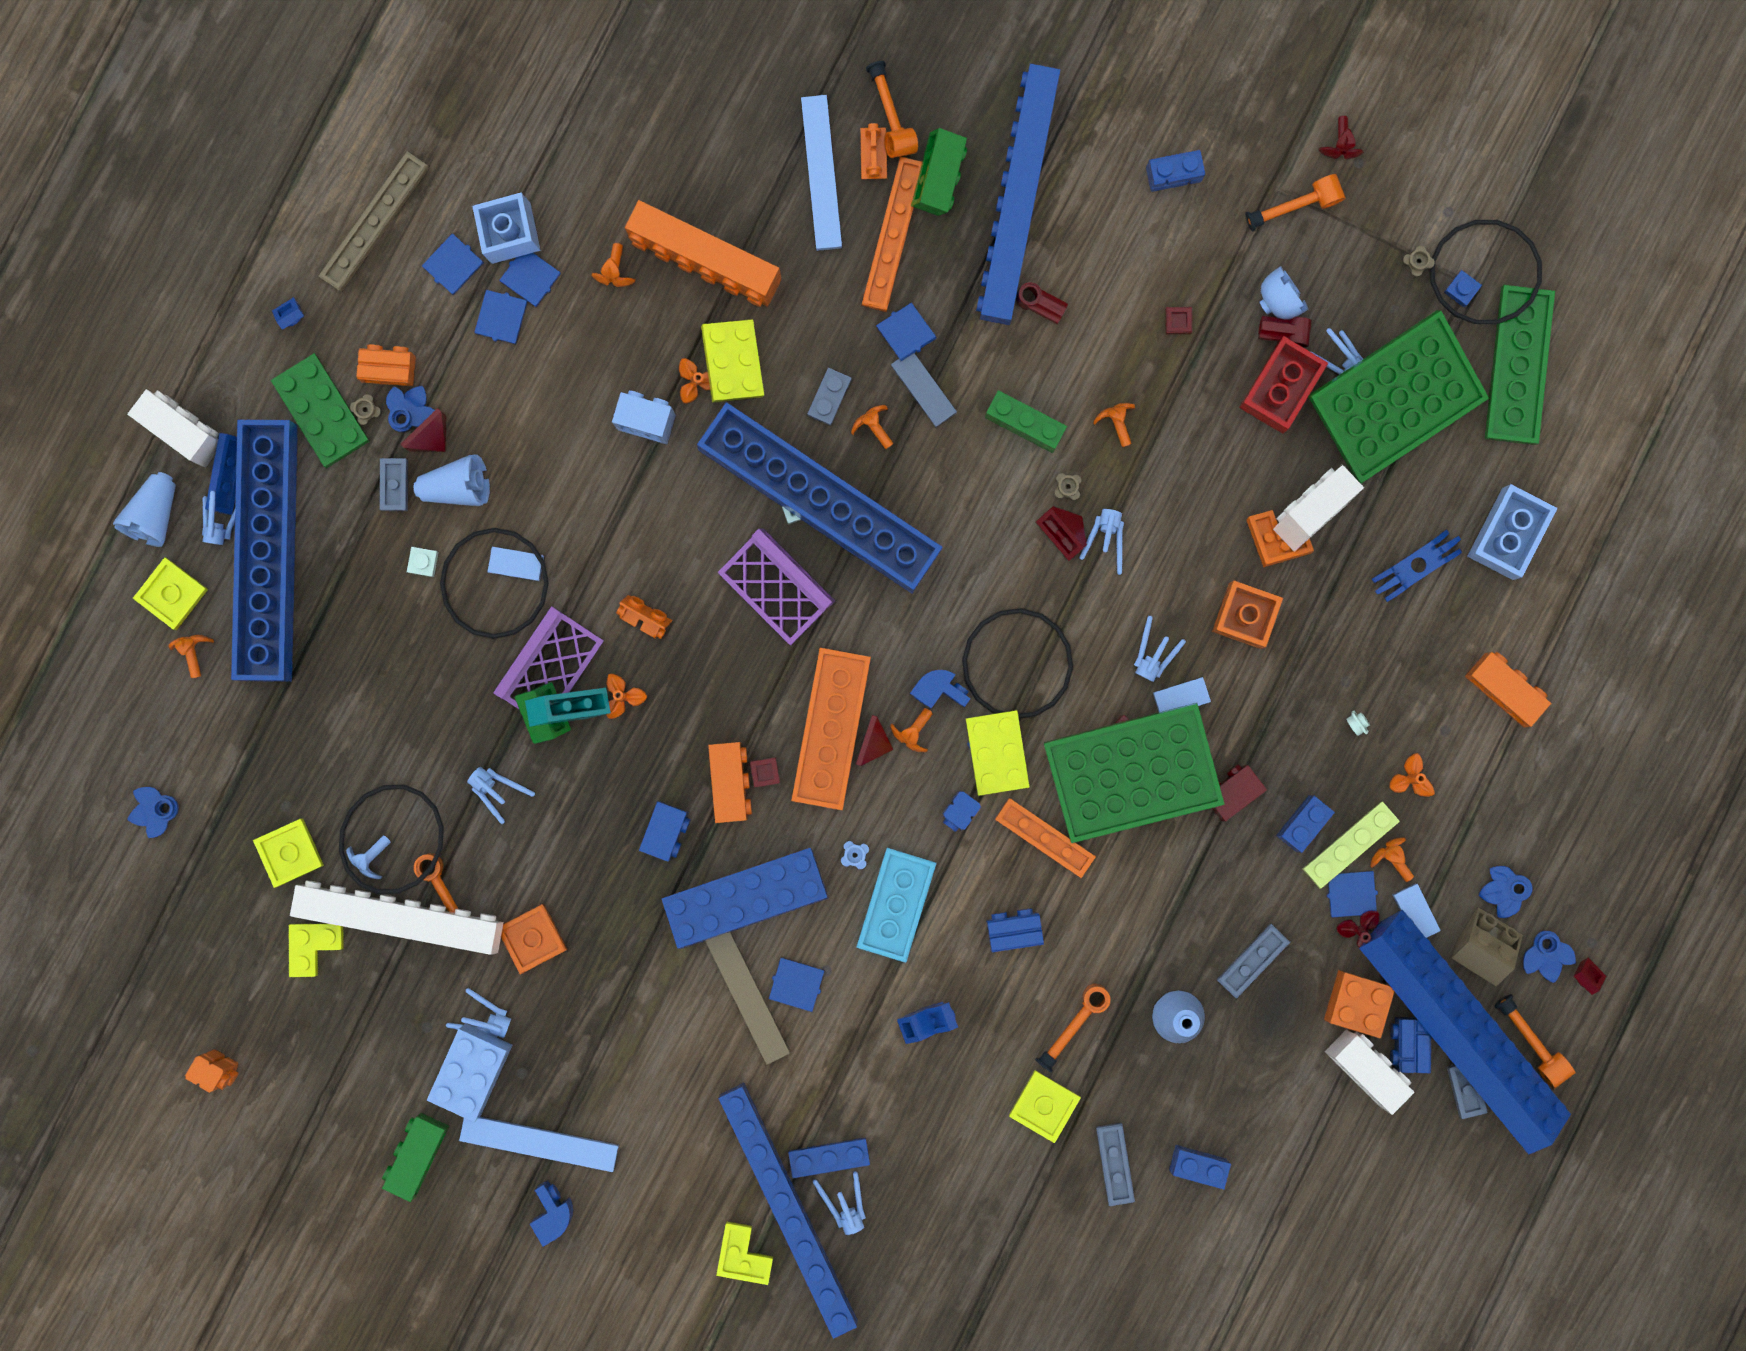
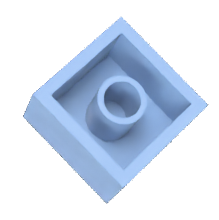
(506, 228)
(644, 417)

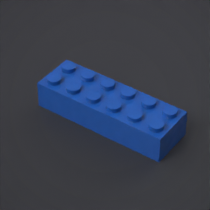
(745, 898)

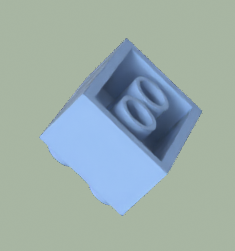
(1512, 532)
(469, 1072)

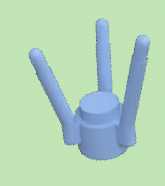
(1352, 355)
(1109, 522)
(212, 531)
(1150, 666)
(482, 783)
(495, 1026)
(850, 1218)

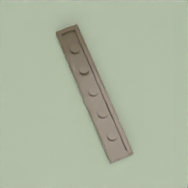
(374, 221)
(748, 997)

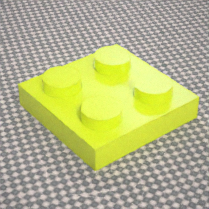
(170, 593)
(288, 853)
(1044, 1106)

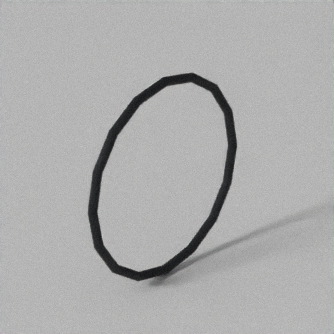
(1487, 222)
(444, 573)
(1031, 613)
(435, 858)

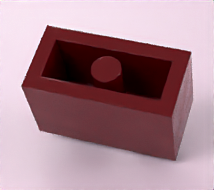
(1238, 791)

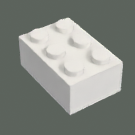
(176, 427)
(1317, 506)
(1370, 1070)

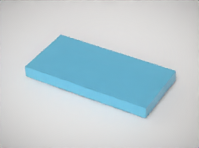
(896, 905)

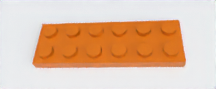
(831, 729)

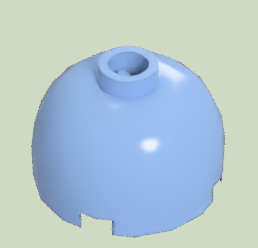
(1281, 296)

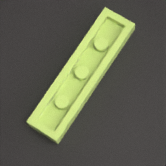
(1350, 845)

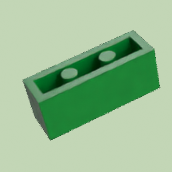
(939, 172)
(1025, 421)
(414, 1156)

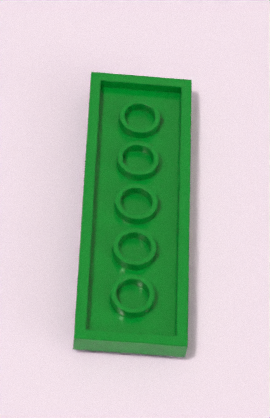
(1520, 366)

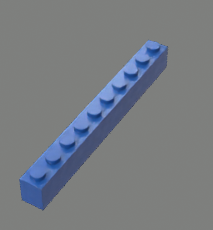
(1019, 194)
(788, 1210)

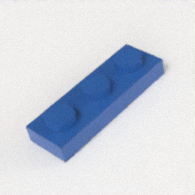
(224, 475)
(829, 1157)

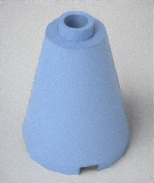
(455, 483)
(148, 511)
(1170, 1013)

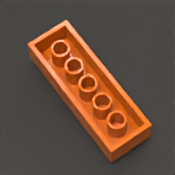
(703, 253)

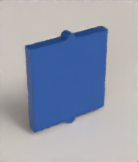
(452, 264)
(530, 277)
(501, 317)
(906, 331)
(1352, 894)
(796, 984)

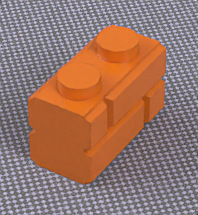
(386, 366)
(212, 1071)

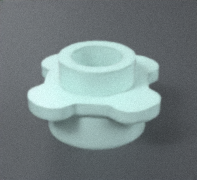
(1358, 723)

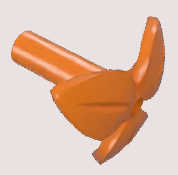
(610, 270)
(689, 371)
(1118, 416)
(871, 419)
(186, 647)
(616, 686)
(911, 734)
(1419, 782)
(1395, 855)

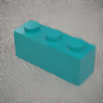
(567, 707)

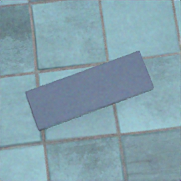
(924, 389)
(1253, 961)
(1115, 1164)

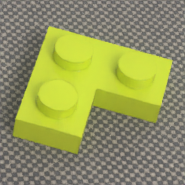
(304, 946)
(735, 1259)

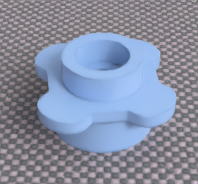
(861, 851)

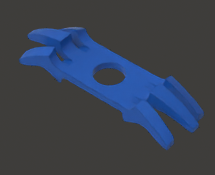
(1407, 576)

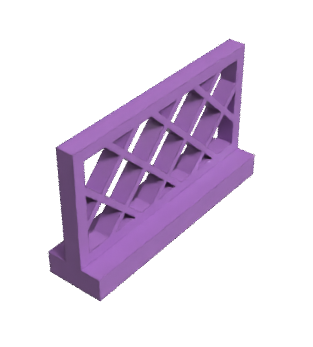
(793, 572)
(533, 648)

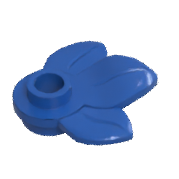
(409, 404)
(150, 811)
(1502, 892)
(1549, 959)

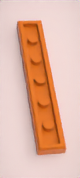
(892, 236)

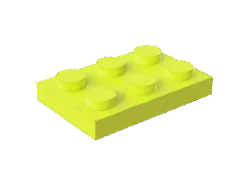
(732, 360)
(997, 752)

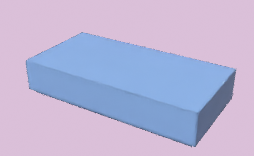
(514, 564)
(1182, 695)
(1417, 909)

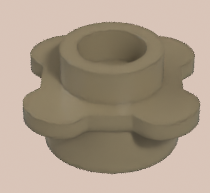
(1426, 261)
(358, 406)
(1062, 491)

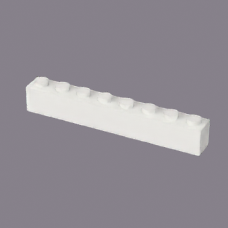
(397, 918)

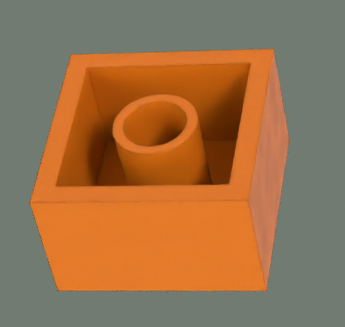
(1247, 614)
(1359, 1004)

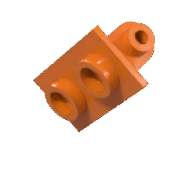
(873, 152)
(654, 620)

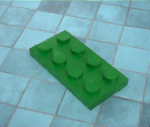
(320, 410)

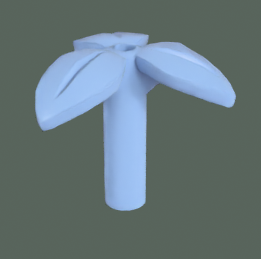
(362, 861)

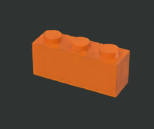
(1508, 689)
(729, 782)

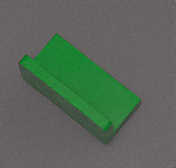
(541, 732)

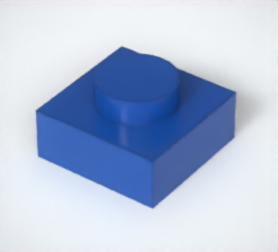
(1462, 288)
(288, 313)

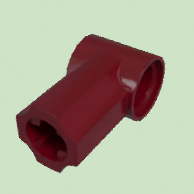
(1044, 303)
(1295, 329)

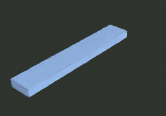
(821, 172)
(540, 1143)

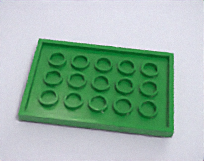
(1398, 396)
(1134, 773)

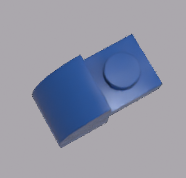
(934, 684)
(927, 1022)
(557, 1216)

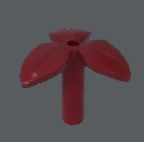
(1345, 143)
(1367, 921)

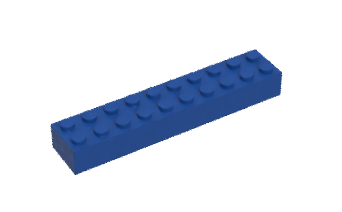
(819, 498)
(264, 550)
(1466, 1032)

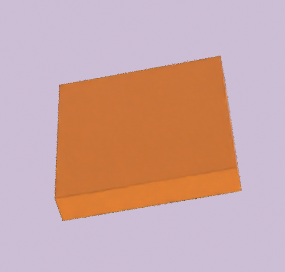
(532, 939)

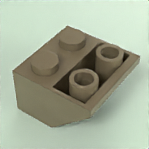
(1488, 947)

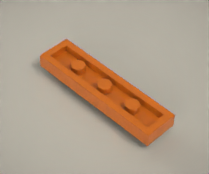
(1045, 838)

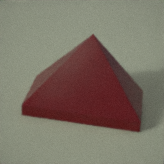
(429, 435)
(1064, 530)
(875, 743)

